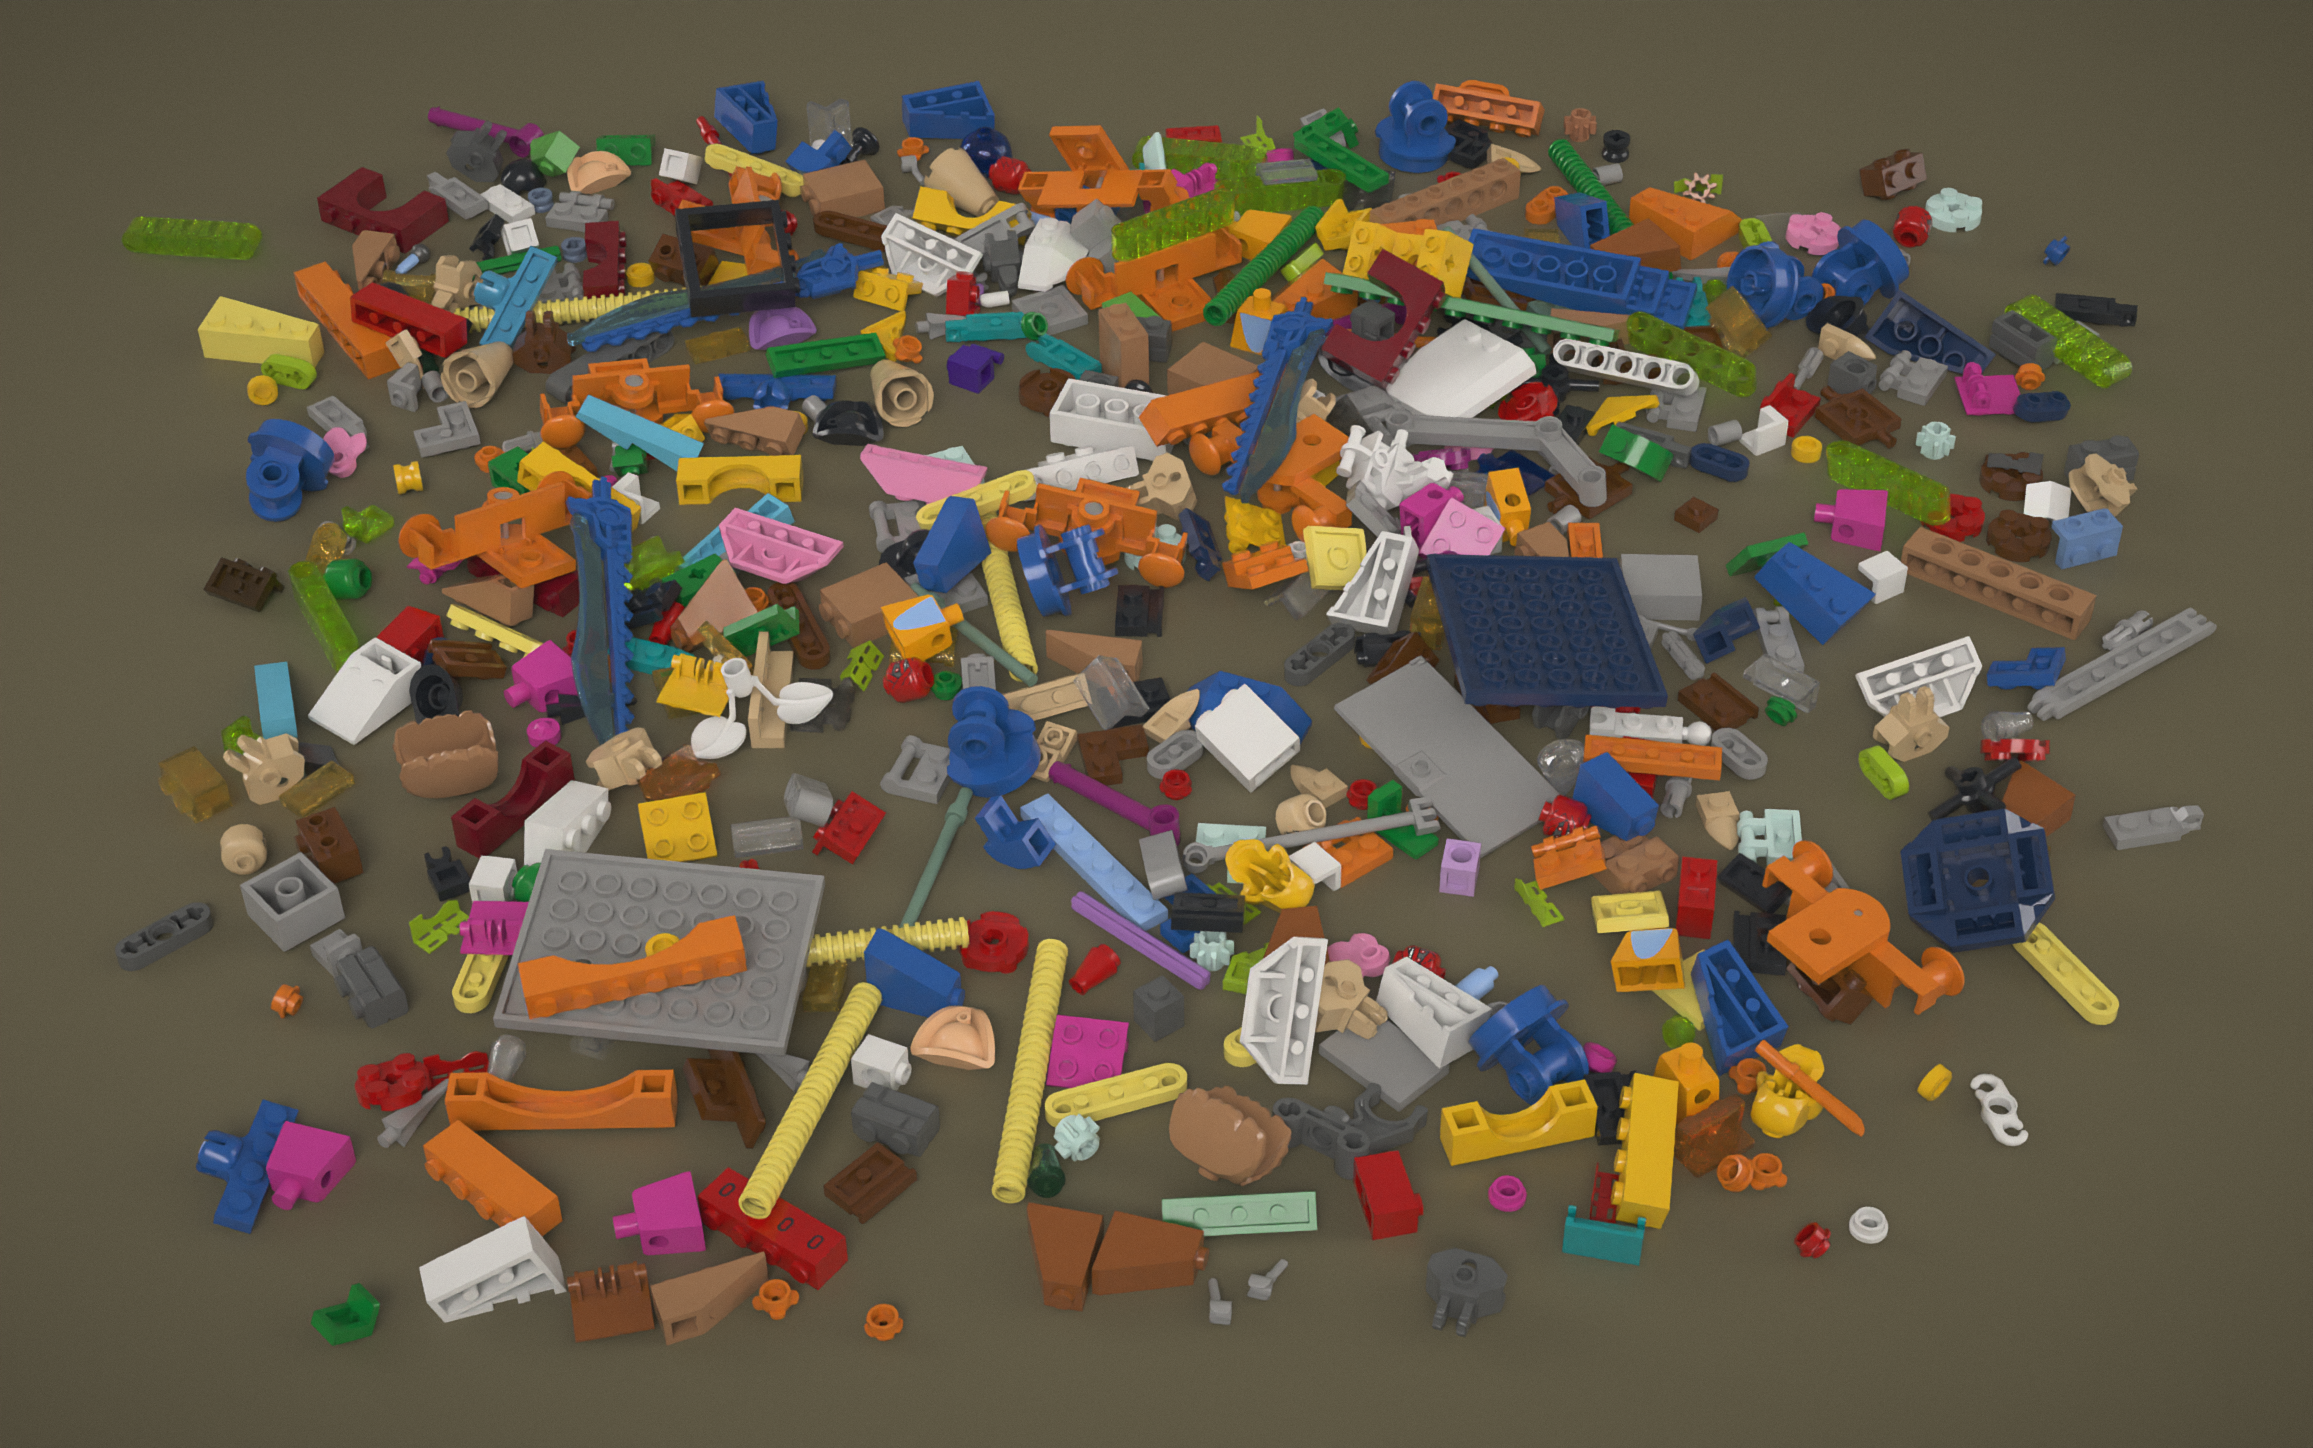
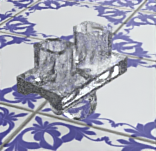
(1471, 485)

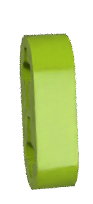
(1752, 232)
(1301, 262)
(289, 371)
(1883, 772)

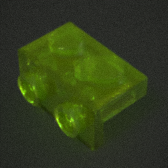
(651, 561)

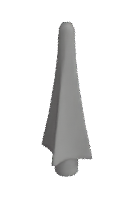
(1705, 274)
(935, 324)
(788, 1067)
(404, 1122)

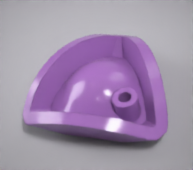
(779, 327)

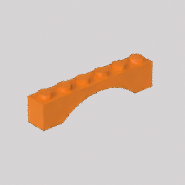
(563, 985)
(634, 1101)

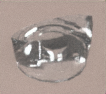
(1561, 763)

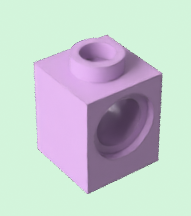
(1460, 867)

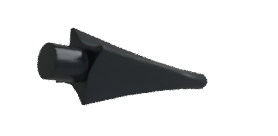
(570, 708)

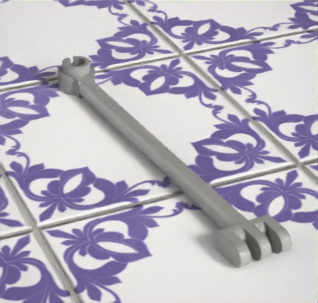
(1417, 816)

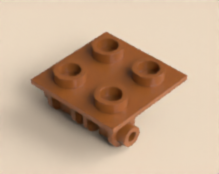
(610, 1302)

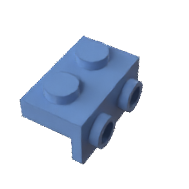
(2087, 538)

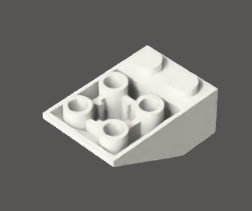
(366, 691)

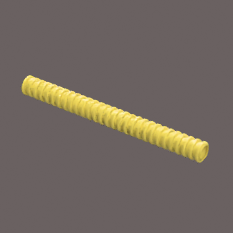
(562, 310)
(1007, 605)
(920, 936)
(1030, 1072)
(810, 1102)

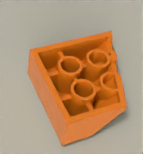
(1688, 222)
(1310, 285)

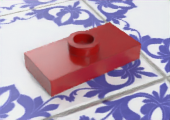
(1198, 133)

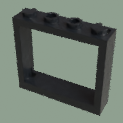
(738, 298)

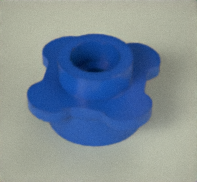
(2056, 251)

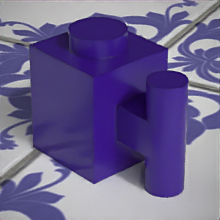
(973, 367)

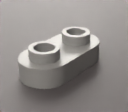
(1174, 753)
(1740, 753)

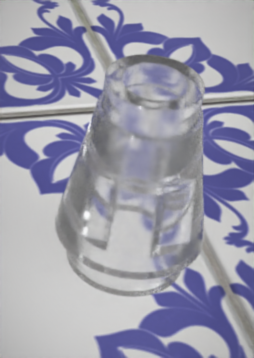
(2005, 724)
(506, 1056)

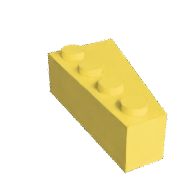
(253, 334)

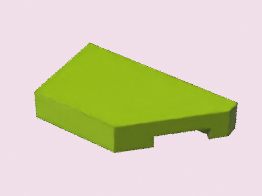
(1238, 970)

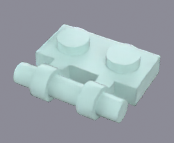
(1780, 830)

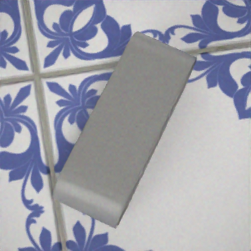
(808, 799)
(1163, 865)

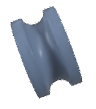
(541, 199)
(574, 249)

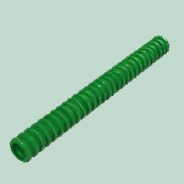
(1585, 181)
(1262, 266)

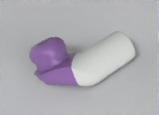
(993, 299)

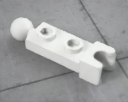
(1665, 728)

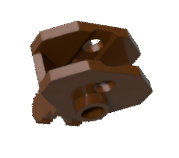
(542, 344)

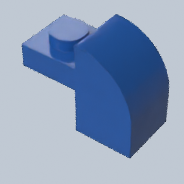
(830, 154)
(1010, 841)

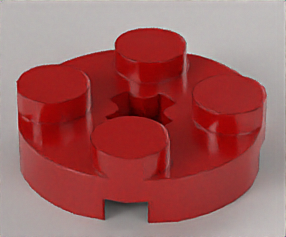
(1529, 403)
(1968, 518)
(2027, 749)
(997, 957)
(392, 1083)

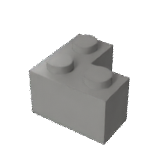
(1093, 230)

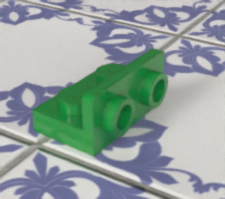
(630, 148)
(778, 622)

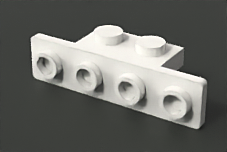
(1088, 464)

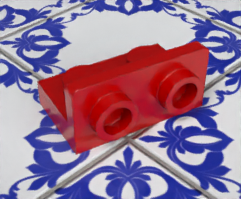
(671, 195)
(1792, 403)
(850, 828)

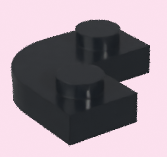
(1471, 144)

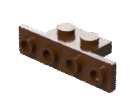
(725, 1092)

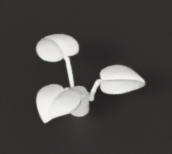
(722, 736)

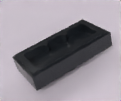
(1746, 880)

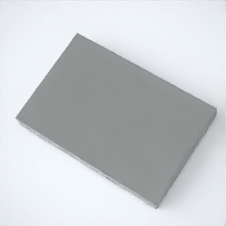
(1386, 1060)

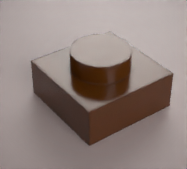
(1696, 514)

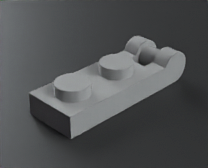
(998, 227)
(1778, 639)

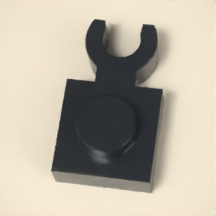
(447, 876)

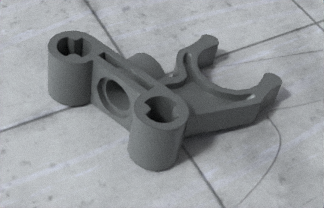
(1346, 1138)

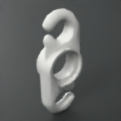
(1999, 1122)

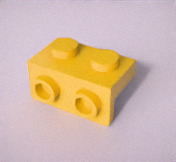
(1337, 225)
(886, 289)

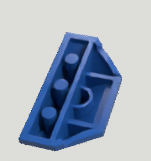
(1275, 697)

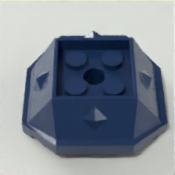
(1970, 848)

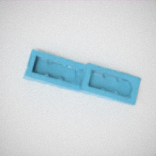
(630, 428)
(713, 543)
(275, 700)

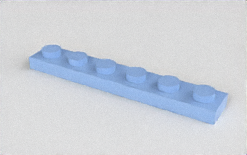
(1096, 864)

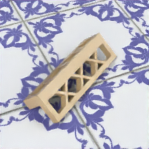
(774, 673)
(1047, 698)

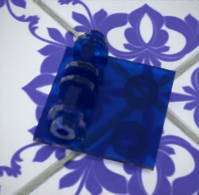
(1531, 473)

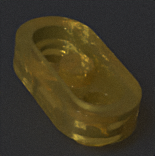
(326, 545)

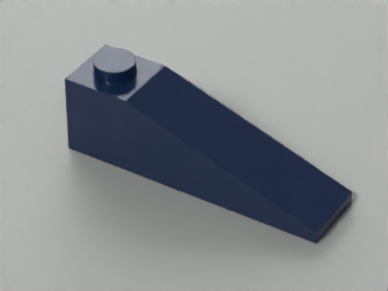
(1926, 335)

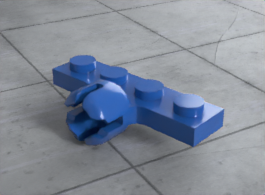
(777, 391)
(243, 1165)

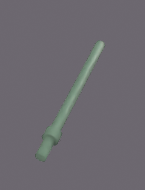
(1503, 299)
(984, 642)
(954, 818)

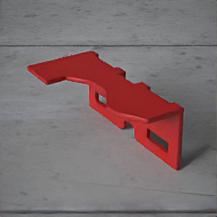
(438, 1067)
(1604, 1197)

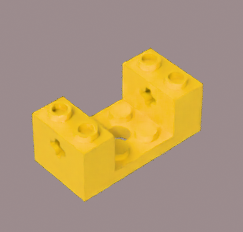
(1437, 253)

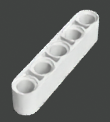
(1636, 376)

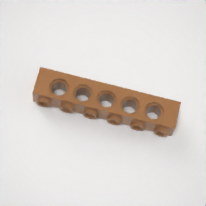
(1456, 197)
(1998, 583)

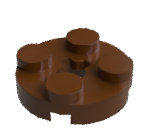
(1042, 390)
(2000, 480)
(2032, 530)

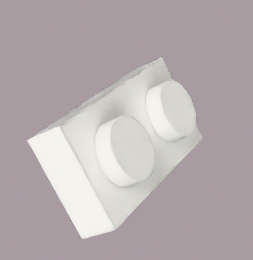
(508, 204)

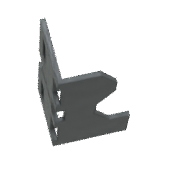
(2031, 464)

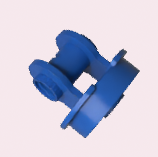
(1415, 132)
(1863, 263)
(1774, 283)
(283, 464)
(1044, 571)
(990, 743)
(1517, 1025)

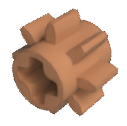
(1580, 125)
(1704, 183)

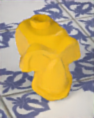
(1268, 876)
(1782, 1105)

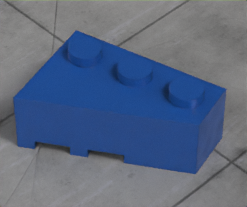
(947, 112)
(748, 115)
(1813, 591)
(1733, 1007)

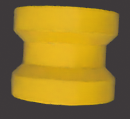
(408, 477)

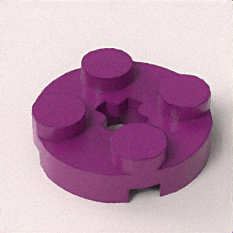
(1453, 460)

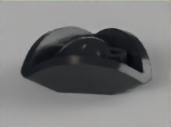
(849, 424)

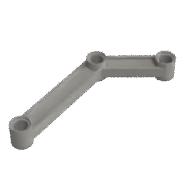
(1543, 436)

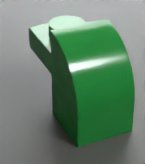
(1636, 453)

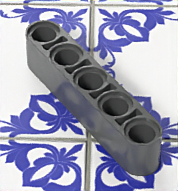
(652, 347)

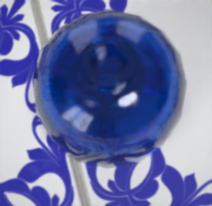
(986, 147)

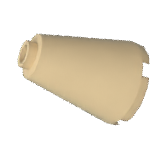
(961, 178)
(476, 373)
(900, 393)

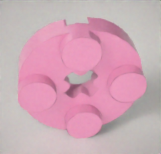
(1813, 232)

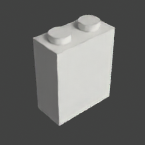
(1247, 737)

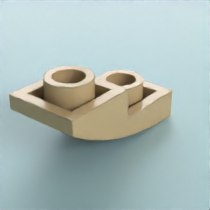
(1055, 745)

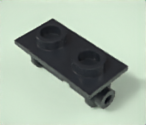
(1372, 646)

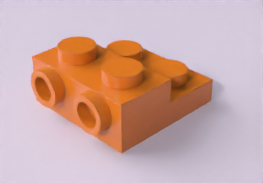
(1262, 567)

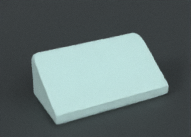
(1154, 153)

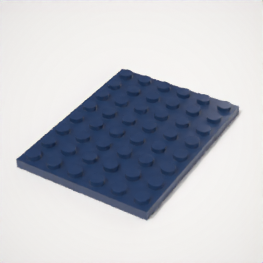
(1544, 632)

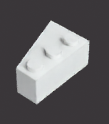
(1379, 587)
(566, 821)
(1430, 1010)
(492, 1270)

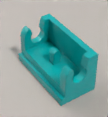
(1603, 1239)

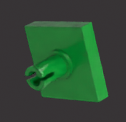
(1756, 555)

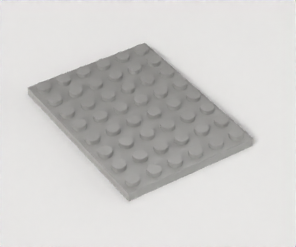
(610, 907)

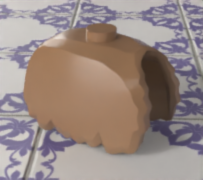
(446, 755)
(1228, 1135)

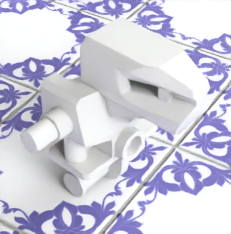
(1386, 470)

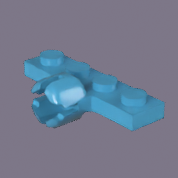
(513, 296)

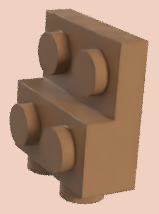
(1636, 864)

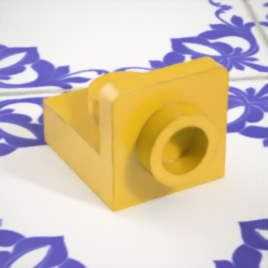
(685, 425)

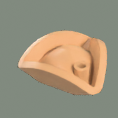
(596, 172)
(956, 1038)

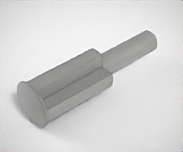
(1808, 365)

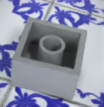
(292, 901)

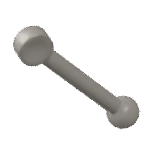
(1687, 632)

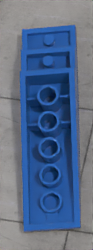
(1581, 277)

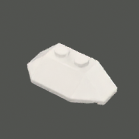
(926, 254)
(1049, 255)
(1944, 669)
(1284, 1009)

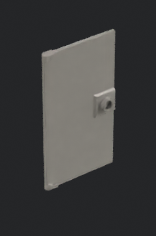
(1449, 754)

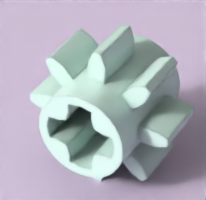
(1935, 440)
(1212, 949)
(1077, 1137)

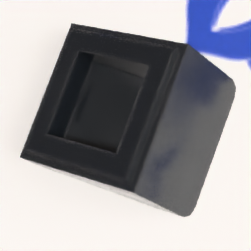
(315, 756)

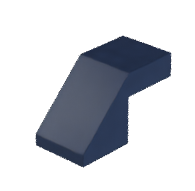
(1724, 626)

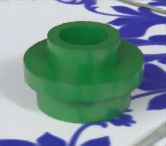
(1034, 325)
(946, 685)
(1780, 710)

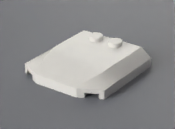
(1460, 373)

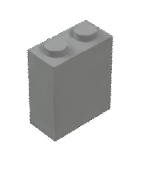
(1663, 585)

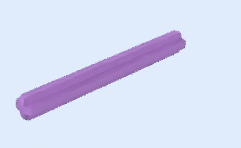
(1141, 940)

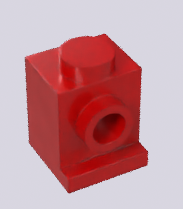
(962, 294)

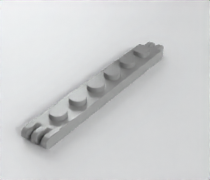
(2121, 664)

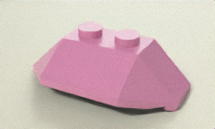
(918, 475)
(774, 547)

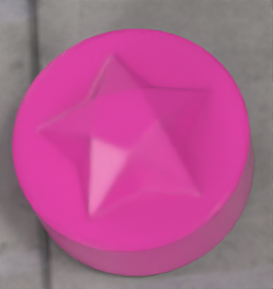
(1282, 154)
(542, 730)
(1599, 1058)

